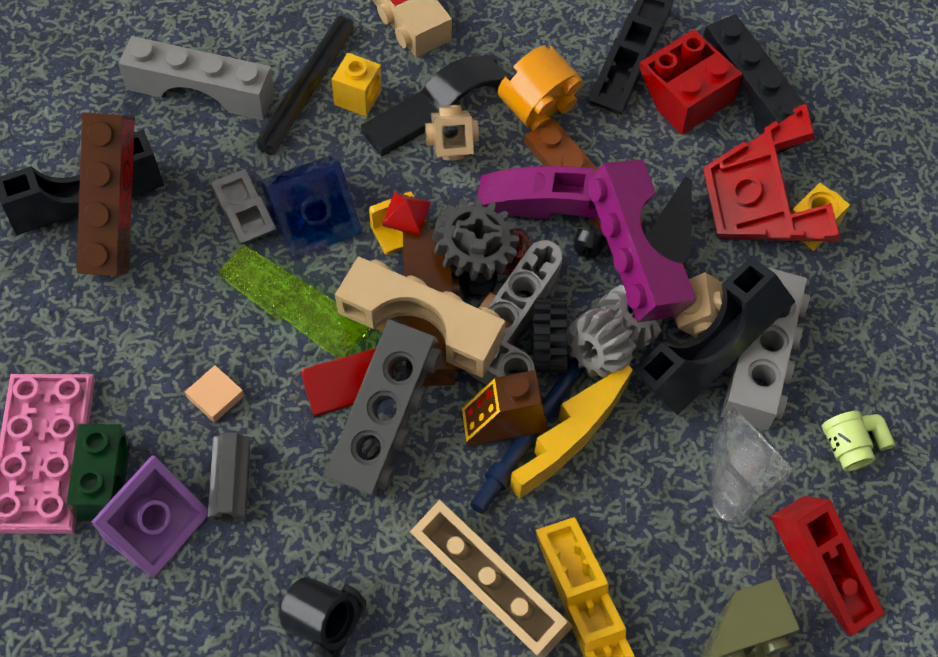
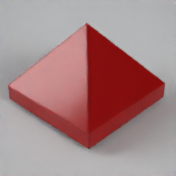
(406, 213)

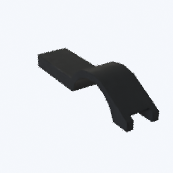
(445, 88)

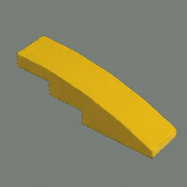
(578, 421)
(583, 590)

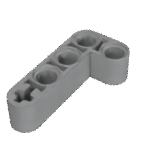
(520, 310)

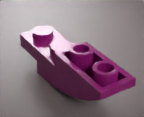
(539, 191)

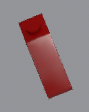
(828, 561)

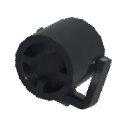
(322, 614)

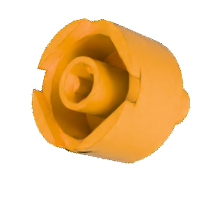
(540, 87)

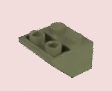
(753, 624)

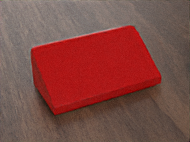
(335, 382)

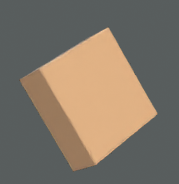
(214, 393)

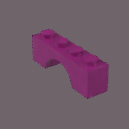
(652, 283)

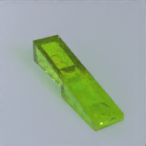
(294, 300)

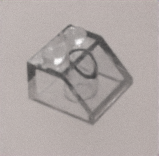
(744, 470)

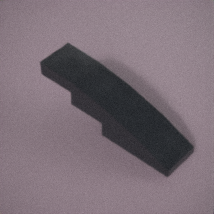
(631, 47)

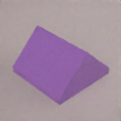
(150, 517)

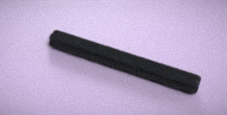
(304, 85)

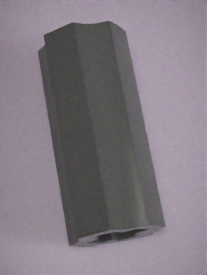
(229, 478)

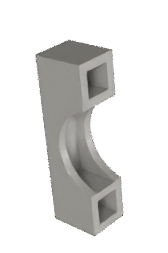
(235, 83)

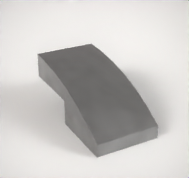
(243, 207)

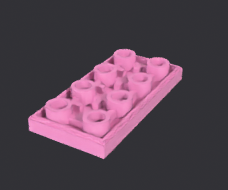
(39, 450)

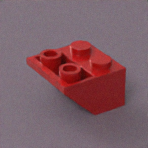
(690, 81)

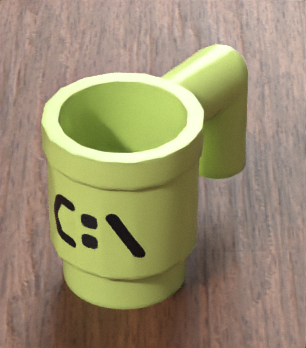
(851, 441)

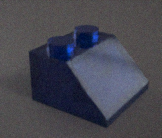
(312, 206)

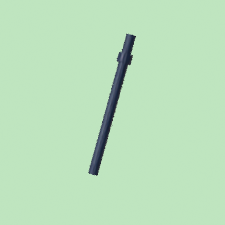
(500, 472)

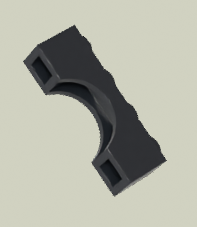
(764, 84)
(40, 200)
(749, 306)

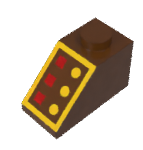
(505, 410)

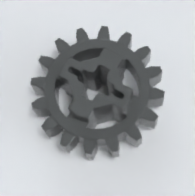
(472, 237)

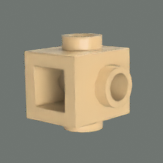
(460, 143)
(704, 310)

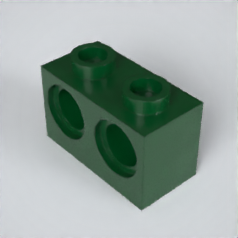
(97, 468)

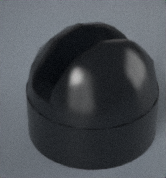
(589, 240)

